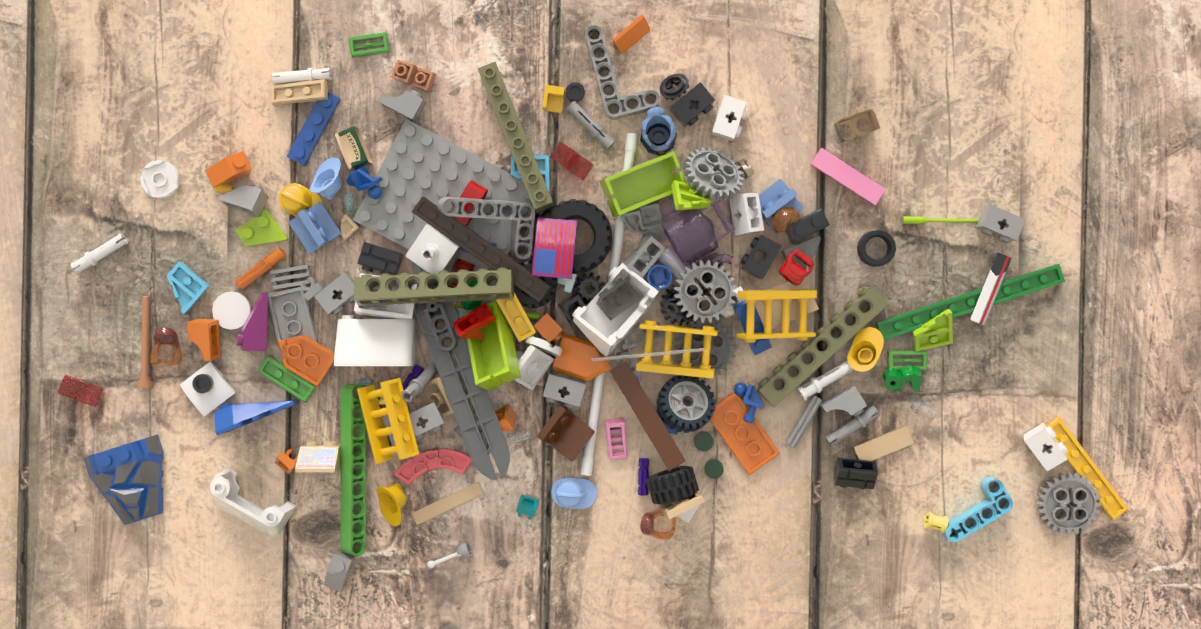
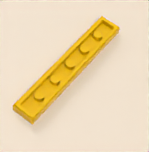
(1084, 466)

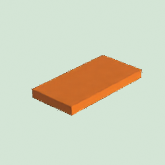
(745, 440)

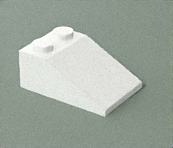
(398, 311)

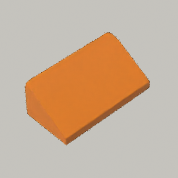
(631, 34)
(506, 417)

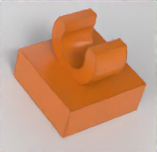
(285, 462)

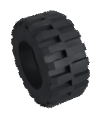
(600, 225)

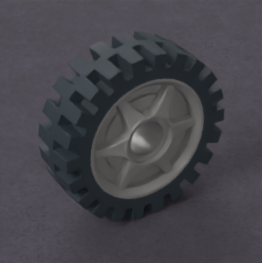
(676, 413)

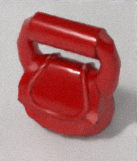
(792, 271)

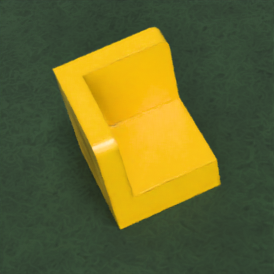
(553, 99)

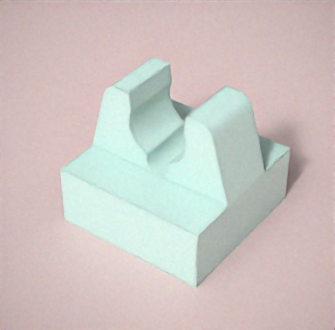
(568, 283)

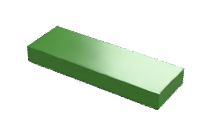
(286, 379)

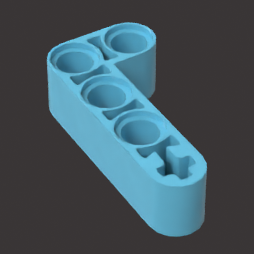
(975, 512)

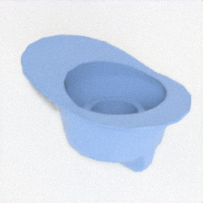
(327, 179)
(574, 493)

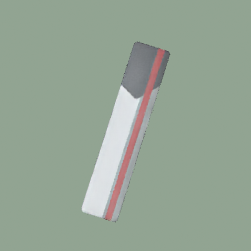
(990, 288)

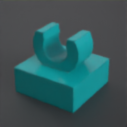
(527, 506)

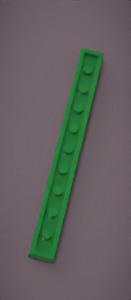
(966, 302)

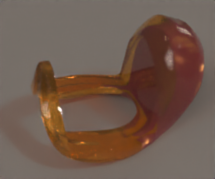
(165, 336)
(647, 525)

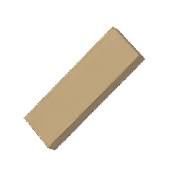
(299, 92)
(884, 444)

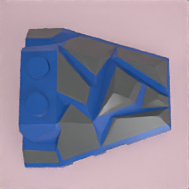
(130, 478)

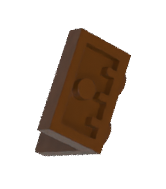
(566, 433)

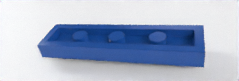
(313, 129)

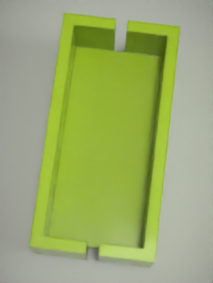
(641, 184)
(494, 356)

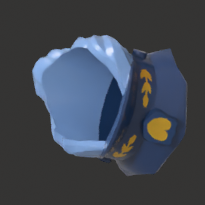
(658, 132)

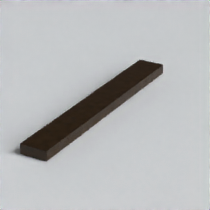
(480, 248)

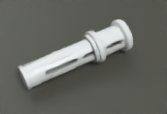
(816, 384)

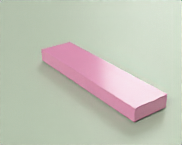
(848, 176)

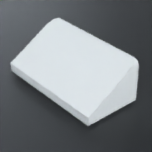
(672, 261)

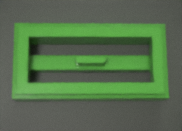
(385, 43)
(890, 359)

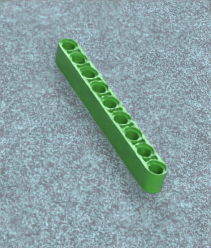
(352, 479)

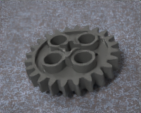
(722, 352)

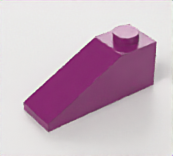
(254, 331)

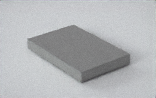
(291, 314)

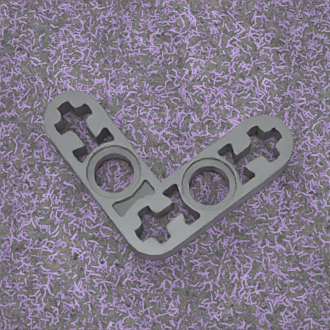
(629, 343)

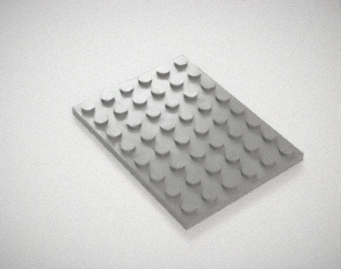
(436, 168)

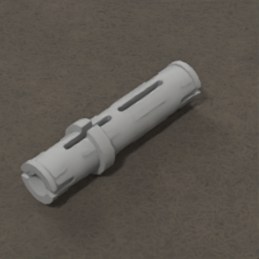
(596, 130)
(417, 385)
(852, 426)

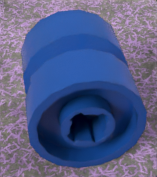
(659, 277)

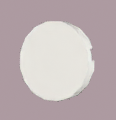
(160, 179)
(231, 310)
(544, 346)

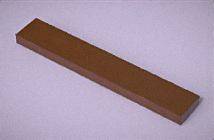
(647, 416)

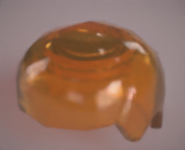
(782, 216)

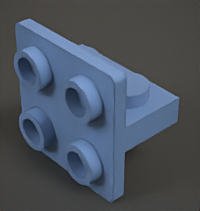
(777, 197)
(314, 227)

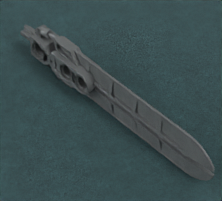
(454, 389)

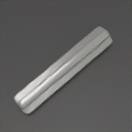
(803, 421)

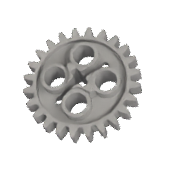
(713, 173)
(718, 279)
(1086, 502)

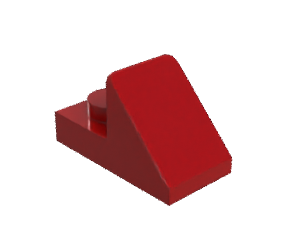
(471, 323)

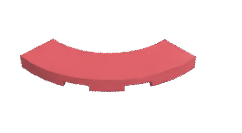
(430, 460)

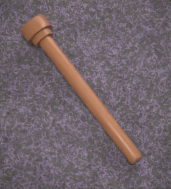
(145, 381)

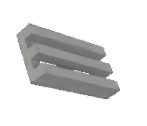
(275, 279)

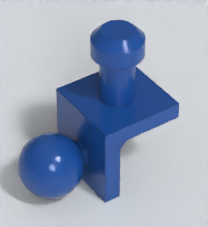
(363, 181)
(751, 398)

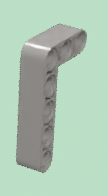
(609, 81)
(496, 213)

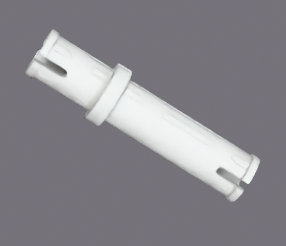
(301, 76)
(99, 253)

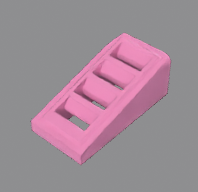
(616, 422)

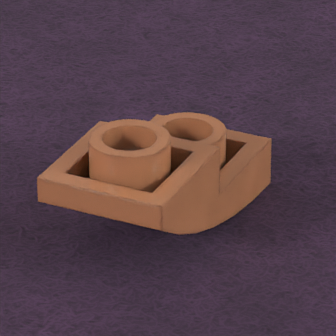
(413, 75)

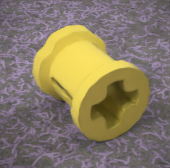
(935, 522)

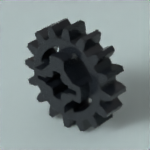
(670, 303)

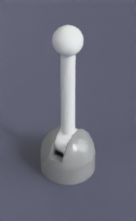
(463, 551)

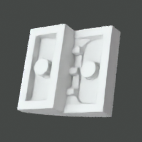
(217, 395)

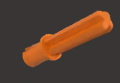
(260, 268)

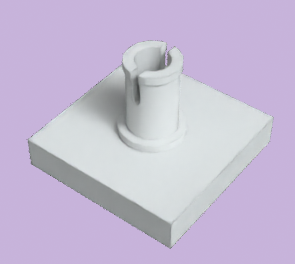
(432, 250)
(532, 366)

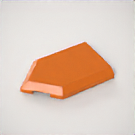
(306, 358)
(577, 359)

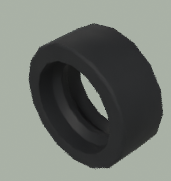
(890, 244)

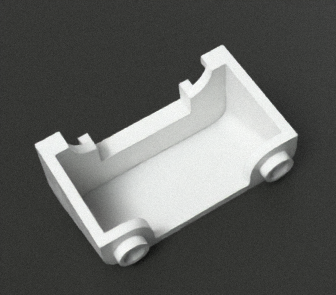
(598, 327)
(375, 342)
(225, 496)

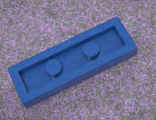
(760, 344)

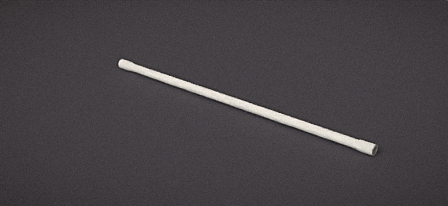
(587, 460)

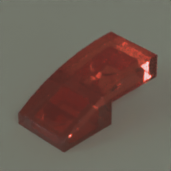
(571, 161)
(80, 390)

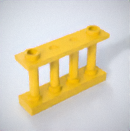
(768, 297)
(685, 368)
(399, 420)

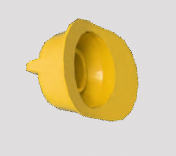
(296, 198)
(865, 349)
(391, 503)

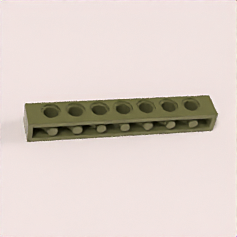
(516, 137)
(443, 293)
(875, 304)

